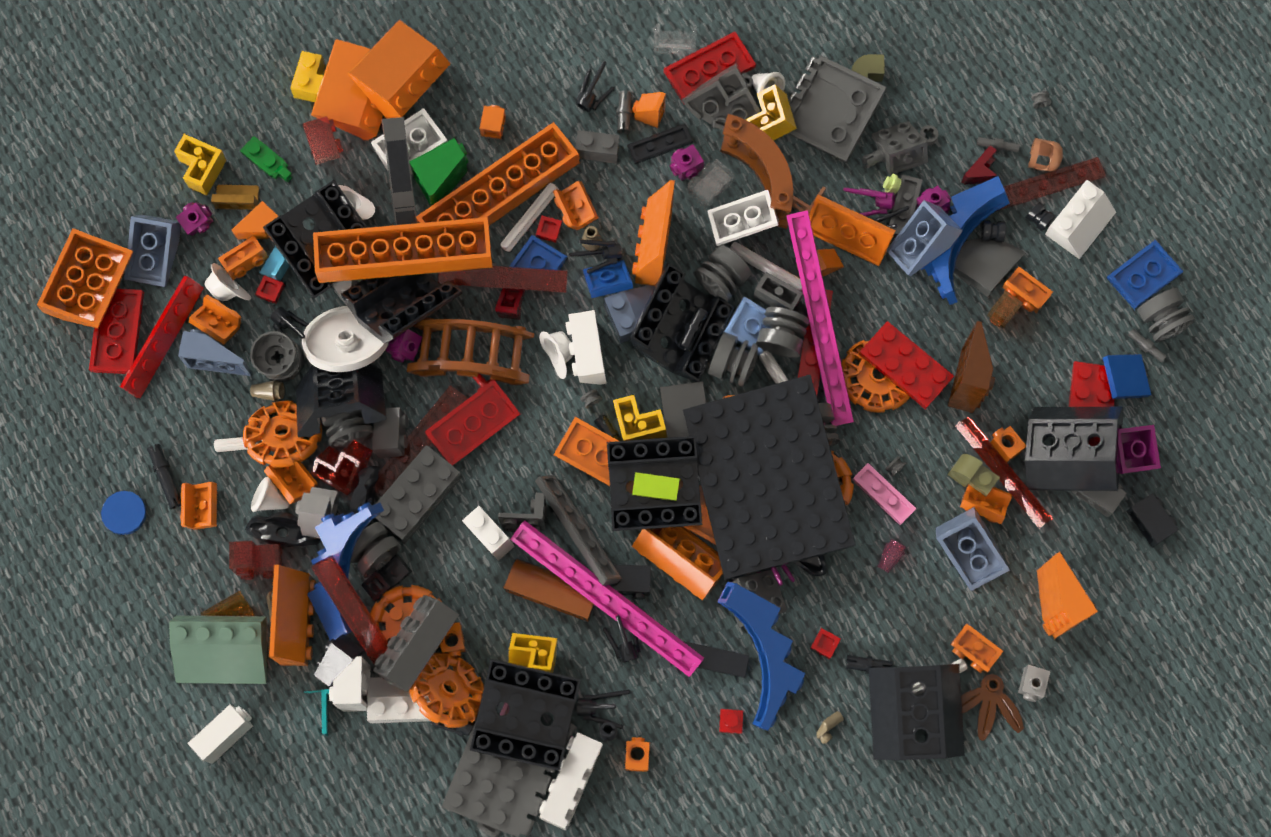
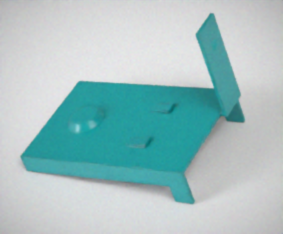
(324, 692)

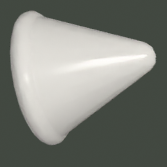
(766, 80)
(268, 497)

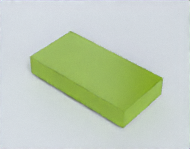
(655, 486)

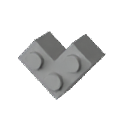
(314, 507)

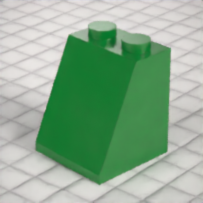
(440, 170)

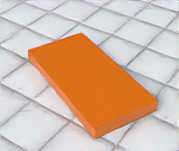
(850, 230)

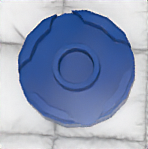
(123, 512)

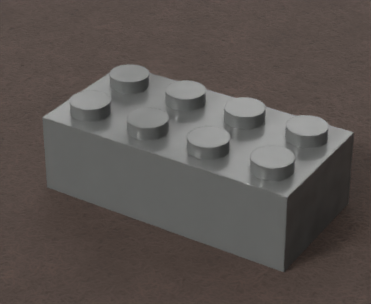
(417, 493)
(415, 642)

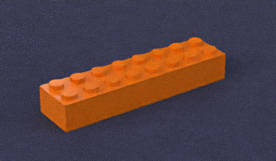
(508, 180)
(402, 250)

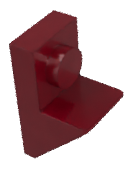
(980, 169)
(510, 303)

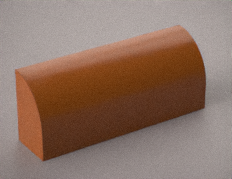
(547, 590)

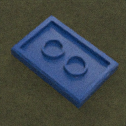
(1144, 274)

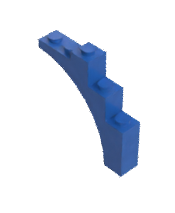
(968, 212)
(339, 538)
(777, 676)

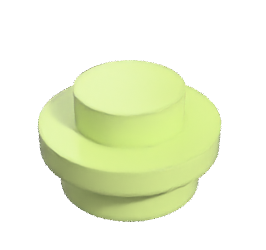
(892, 183)

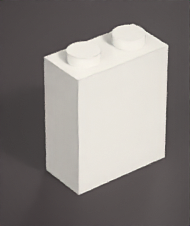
(488, 533)
(221, 733)

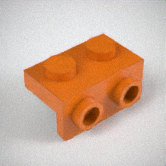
(575, 206)
(243, 258)
(1027, 290)
(216, 320)
(291, 480)
(199, 505)
(991, 507)
(976, 648)

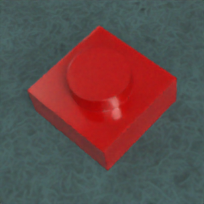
(549, 229)
(270, 289)
(825, 643)
(731, 721)

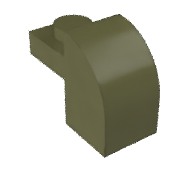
(870, 66)
(972, 472)

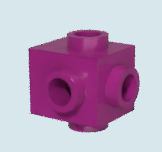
(686, 163)
(937, 197)
(195, 218)
(404, 346)

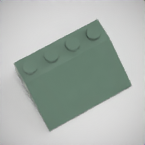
(219, 649)

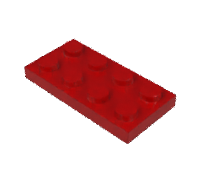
(708, 62)
(118, 335)
(906, 365)
(1090, 389)
(472, 423)

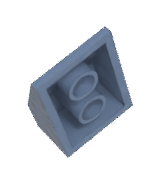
(923, 238)
(153, 248)
(626, 308)
(204, 353)
(971, 549)

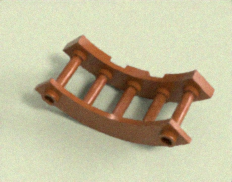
(765, 158)
(466, 366)

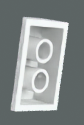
(421, 137)
(742, 217)
(1082, 219)
(586, 348)
(351, 687)
(391, 704)

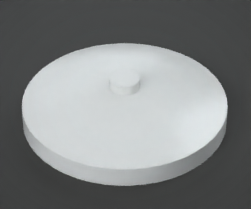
(339, 342)

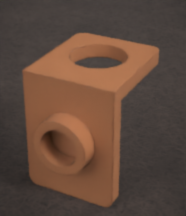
(805, 206)

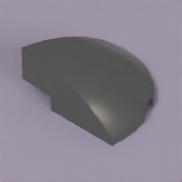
(722, 96)
(986, 263)

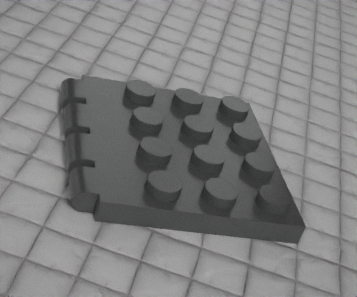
(833, 107)
(497, 791)

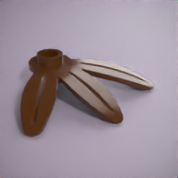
(988, 708)

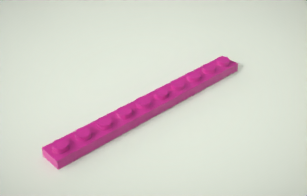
(820, 317)
(607, 598)

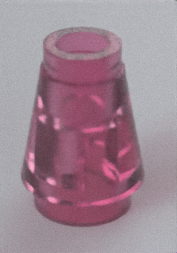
(891, 555)

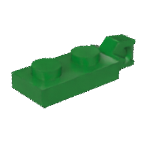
(266, 159)

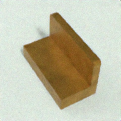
(236, 197)

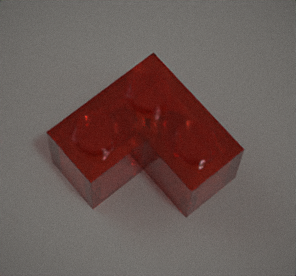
(321, 139)
(342, 467)
(251, 559)

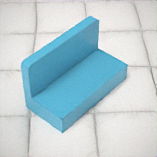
(275, 266)

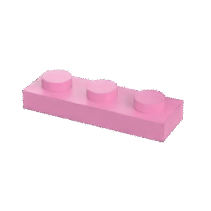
(884, 494)

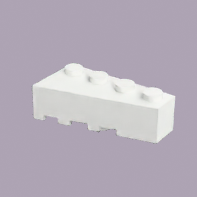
(571, 781)

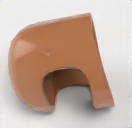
(1046, 148)

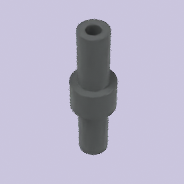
(998, 144)
(1147, 345)

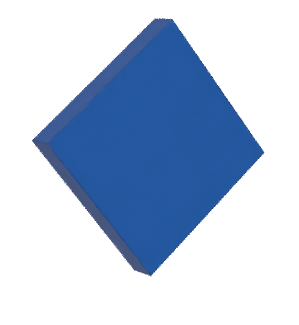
(538, 255)
(608, 279)
(1126, 376)

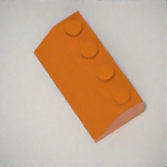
(681, 557)

